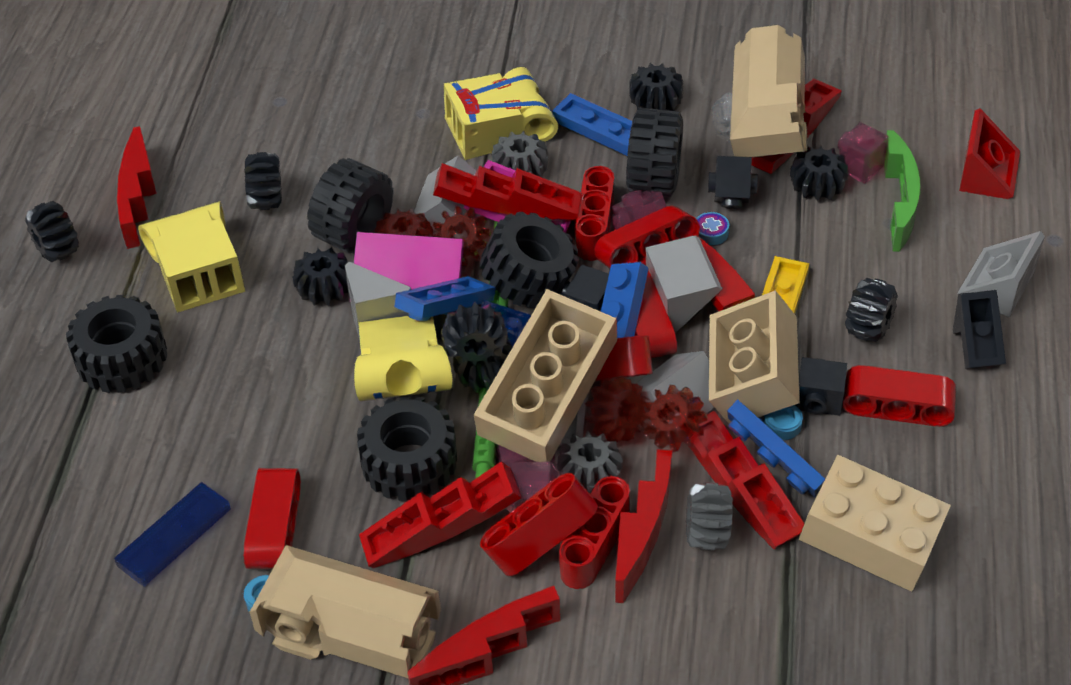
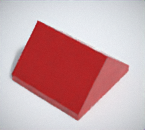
(989, 160)

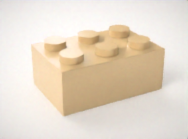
(754, 356)
(874, 522)

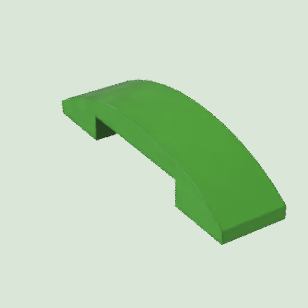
(901, 164)

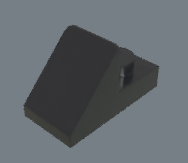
(980, 328)

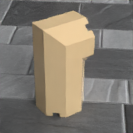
(768, 94)
(345, 612)

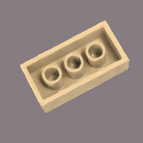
(546, 377)

